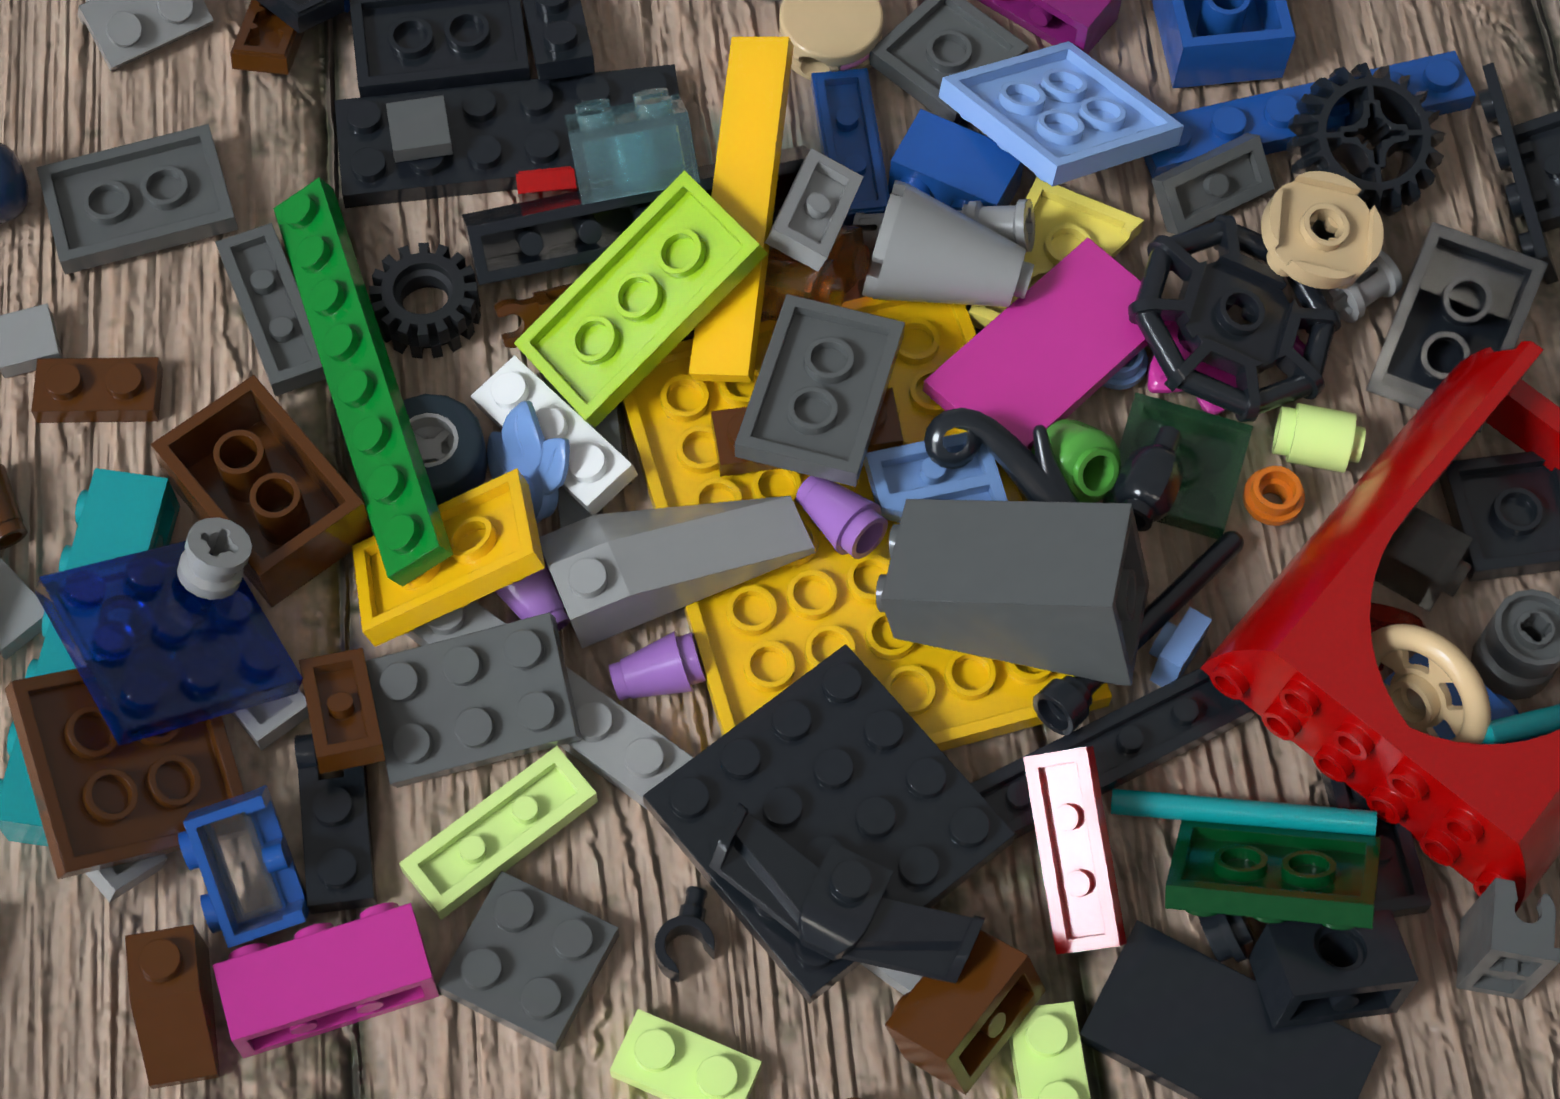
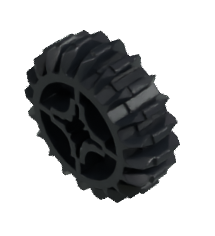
(1368, 102)

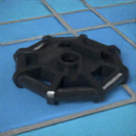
(1218, 340)

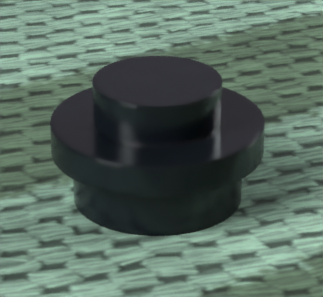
(1227, 936)

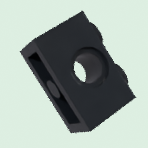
(1302, 988)

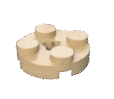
(1302, 254)

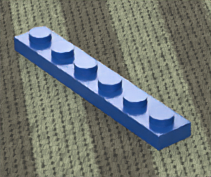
(1271, 111)

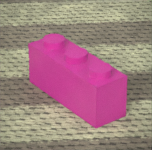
(324, 979)

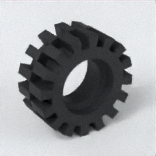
(420, 272)

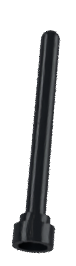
(1066, 701)

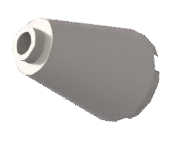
(942, 256)

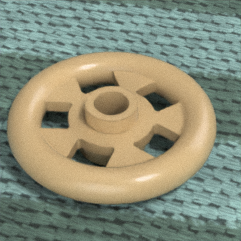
(1422, 691)

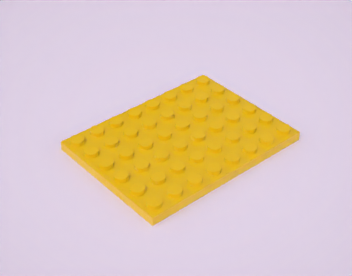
(793, 618)

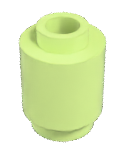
(1318, 437)

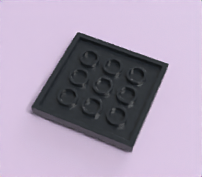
(837, 767)

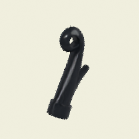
(1034, 475)

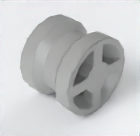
(215, 574)

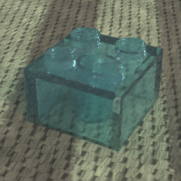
(630, 145)

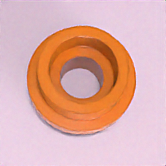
(1278, 481)

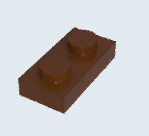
(97, 390)
(341, 710)

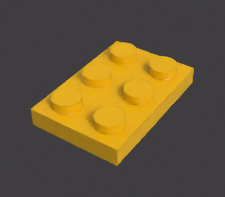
(492, 547)

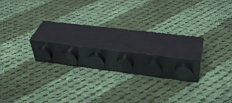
(565, 233)

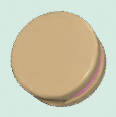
(831, 33)

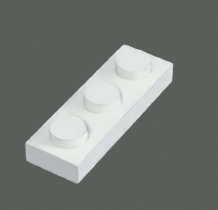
(595, 466)

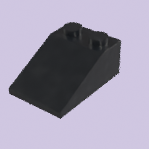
(1454, 304)

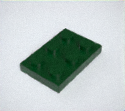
(1274, 874)

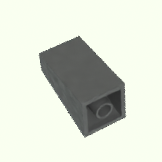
(1020, 583)

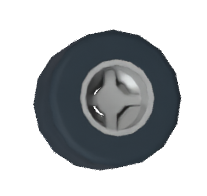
(451, 438)

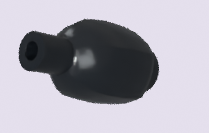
(1151, 478)

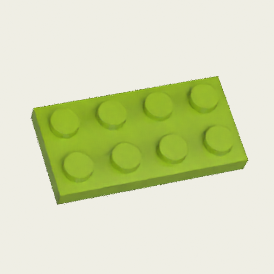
(640, 299)

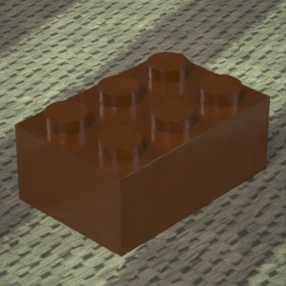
(262, 472)

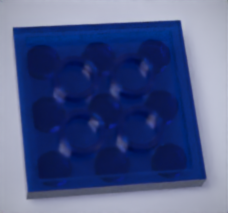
(160, 652)

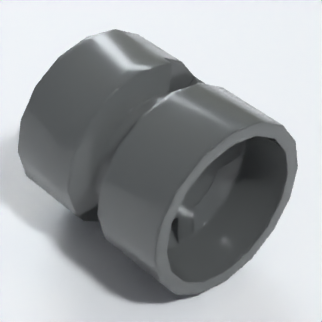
(1520, 645)

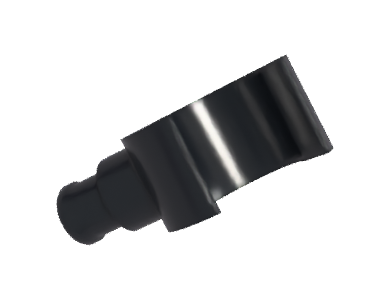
(689, 922)

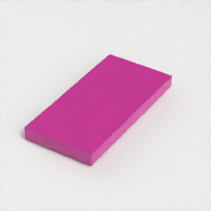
(1047, 348)

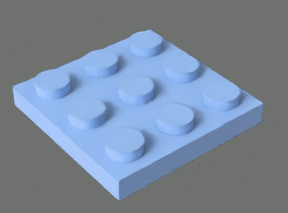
(1060, 112)

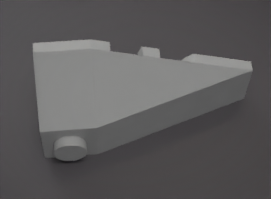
(653, 561)

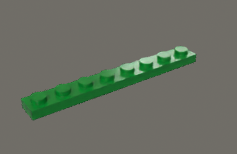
(362, 385)

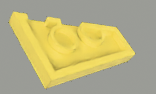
(1061, 225)

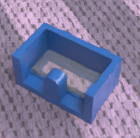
(244, 867)

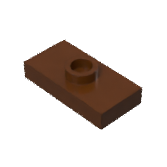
(264, 42)

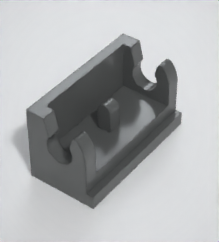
(1500, 950)

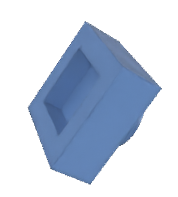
(1178, 646)

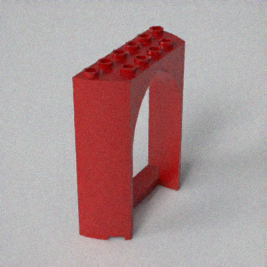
(1312, 668)

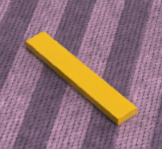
(746, 189)

